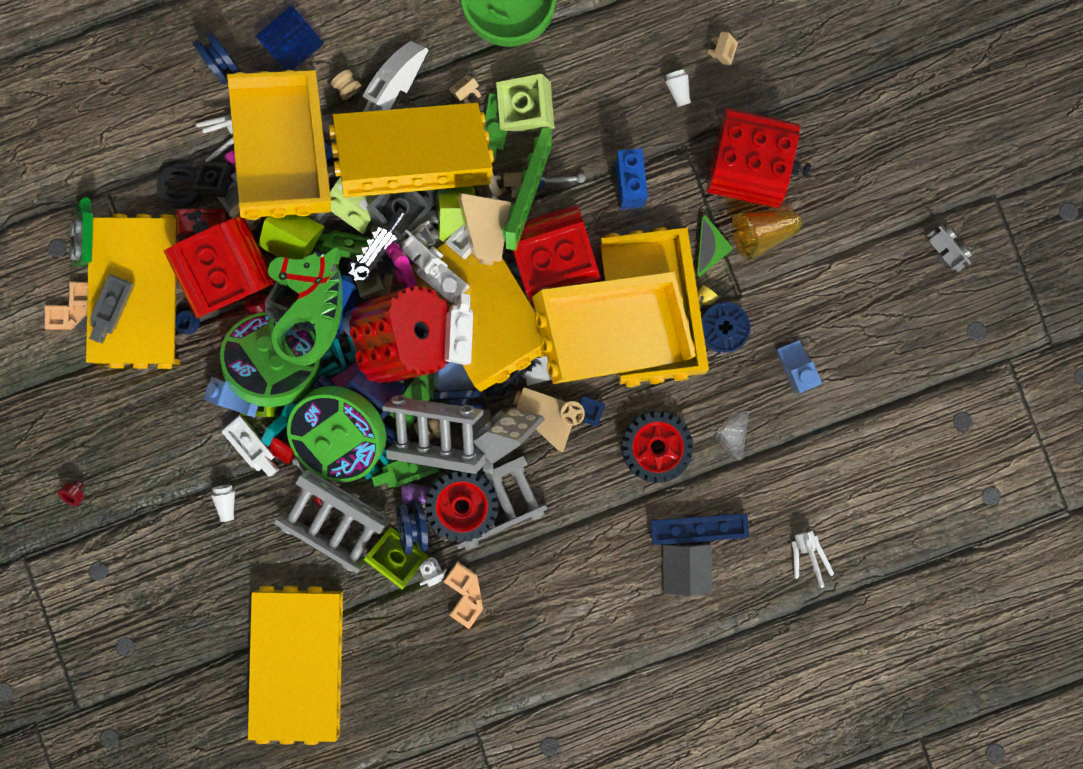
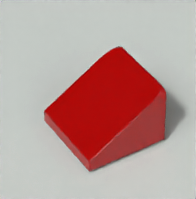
(282, 449)

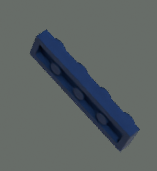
(699, 528)

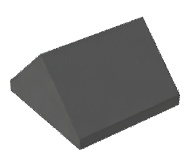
(385, 206)
(687, 569)

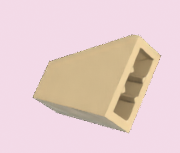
(484, 226)
(552, 427)

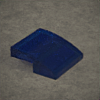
(289, 39)

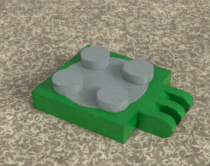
(83, 234)

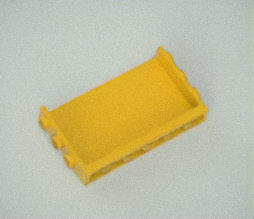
(278, 144)
(411, 149)
(135, 253)
(657, 254)
(503, 319)
(613, 327)
(295, 665)

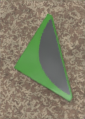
(711, 246)

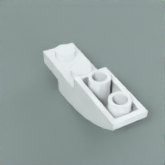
(394, 76)

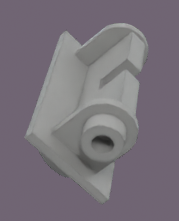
(945, 239)

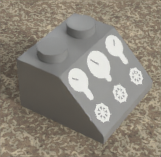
(506, 432)

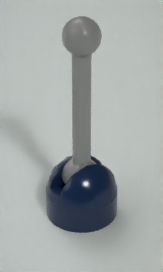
(579, 178)

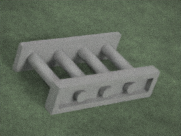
(425, 453)
(516, 469)
(352, 510)

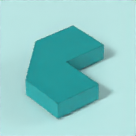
(279, 423)

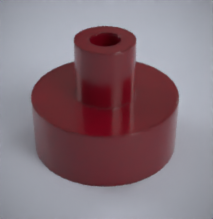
(256, 304)
(71, 493)

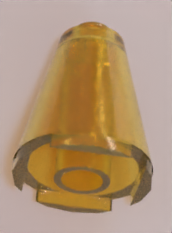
(764, 230)

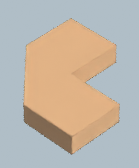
(68, 316)
(467, 584)

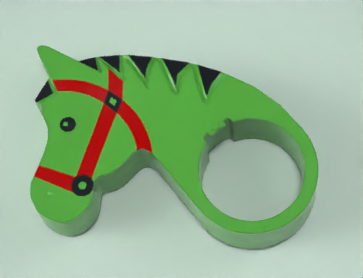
(319, 300)

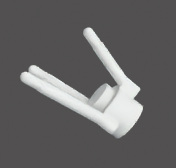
(219, 122)
(807, 543)

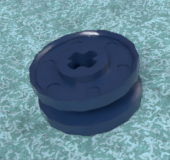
(216, 56)
(738, 325)
(458, 397)
(412, 527)

